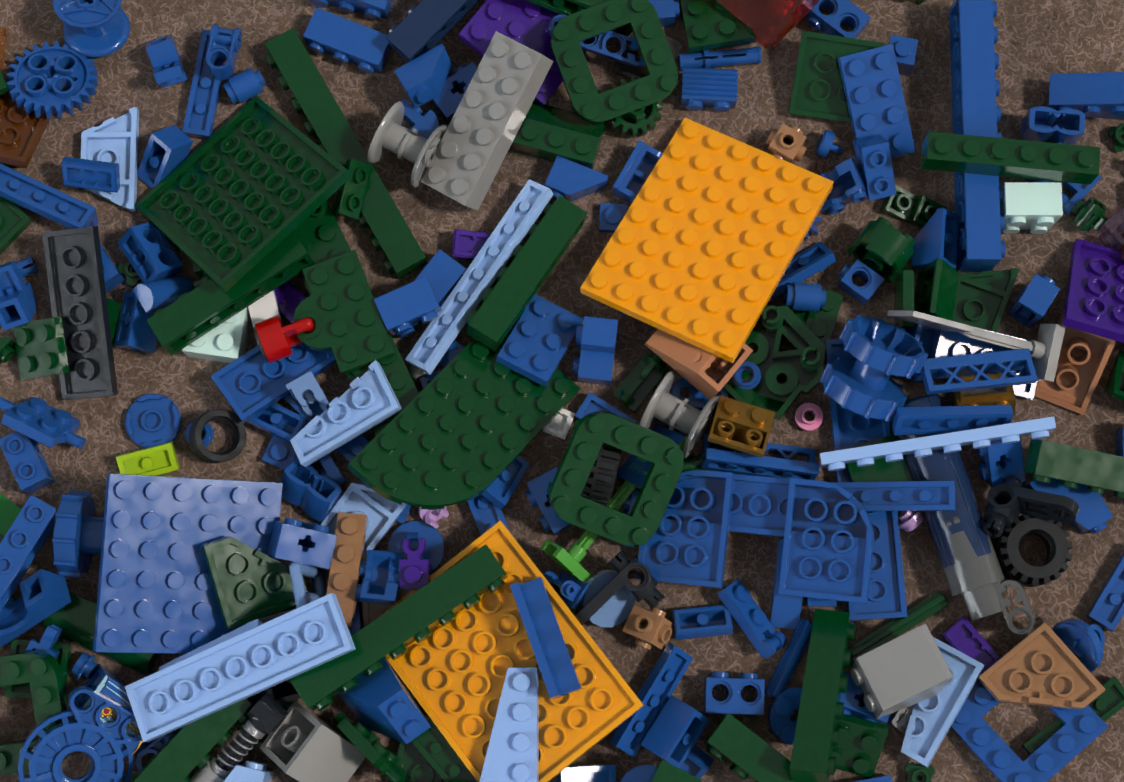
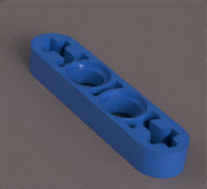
(598, 46)

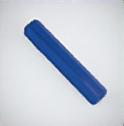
(790, 659)

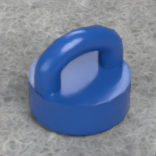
(826, 144)

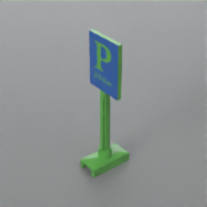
(634, 474)

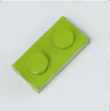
(149, 460)

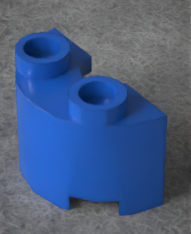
(847, 187)
(380, 578)

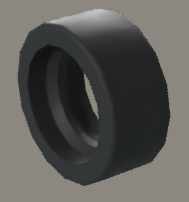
(238, 431)

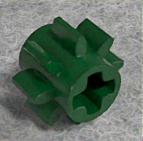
(1089, 214)

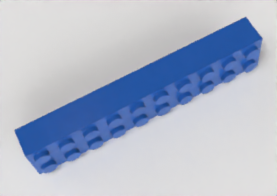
(976, 114)

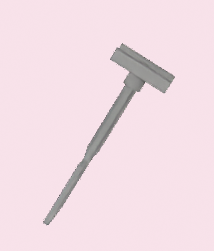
(1043, 351)

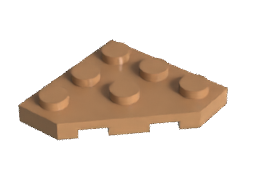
(1042, 674)

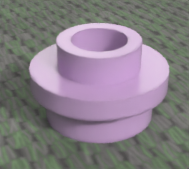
(909, 520)

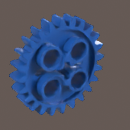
(52, 80)

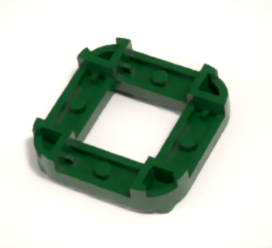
(577, 76)
(578, 462)
(47, 693)

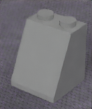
(901, 672)
(311, 748)

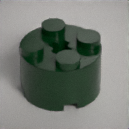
(883, 248)

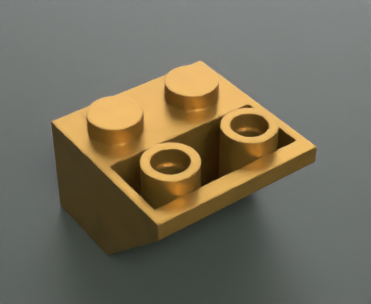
(741, 426)

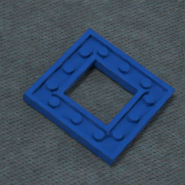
(1078, 732)

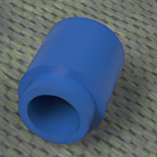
(245, 85)
(804, 296)

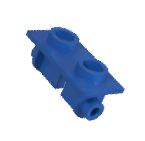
(568, 588)

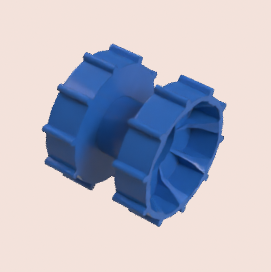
(880, 352)
(76, 533)

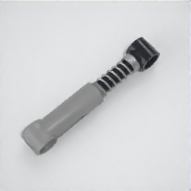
(263, 719)

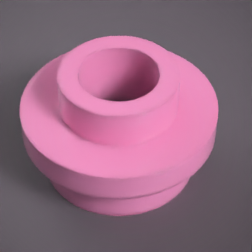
(802, 422)

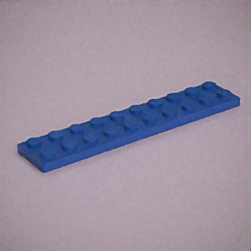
(886, 583)

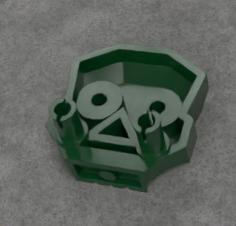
(801, 366)

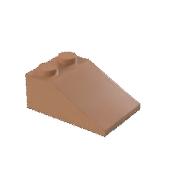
(1078, 369)

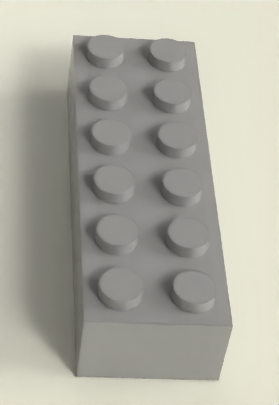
(487, 121)

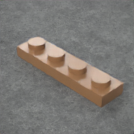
(346, 562)

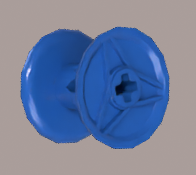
(93, 26)

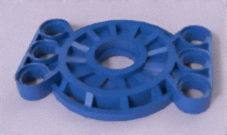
(84, 734)

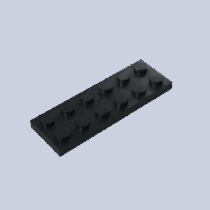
(81, 300)

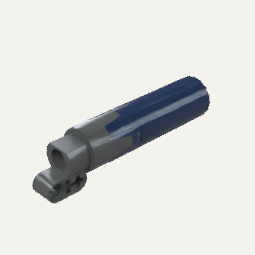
(960, 539)

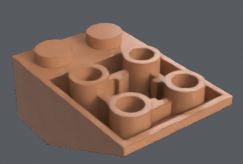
(700, 368)

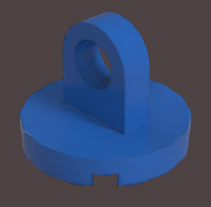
(416, 530)
(1083, 640)

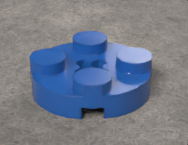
(780, 712)

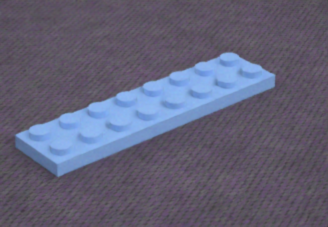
(240, 667)

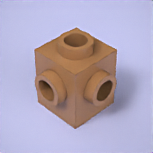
(793, 137)
(648, 627)

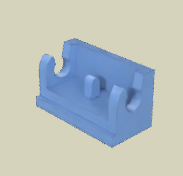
(306, 391)

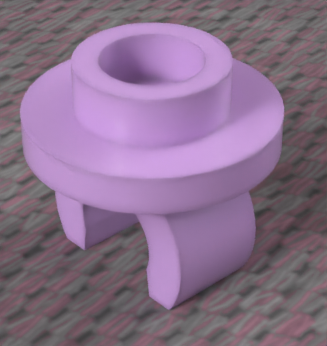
(432, 516)

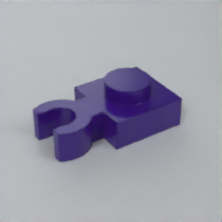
(414, 570)

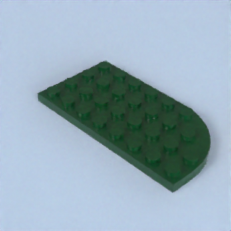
(460, 431)

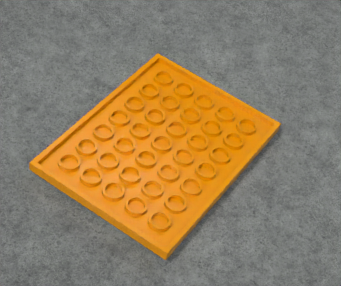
(707, 239)
(464, 666)

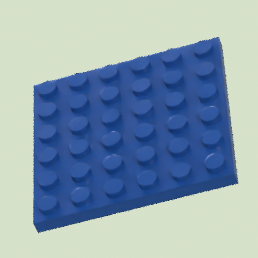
(152, 563)

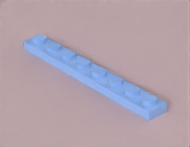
(479, 276)
(949, 442)

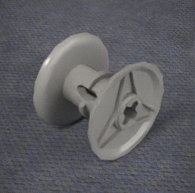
(404, 143)
(678, 413)

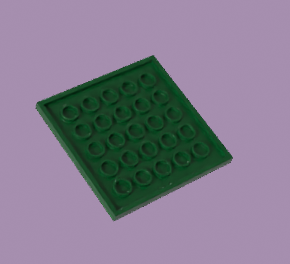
(242, 192)

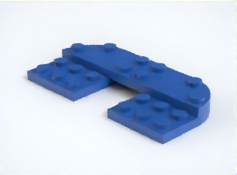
(822, 526)

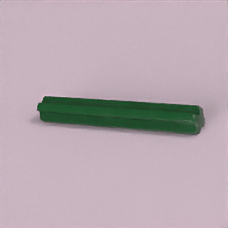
(899, 625)

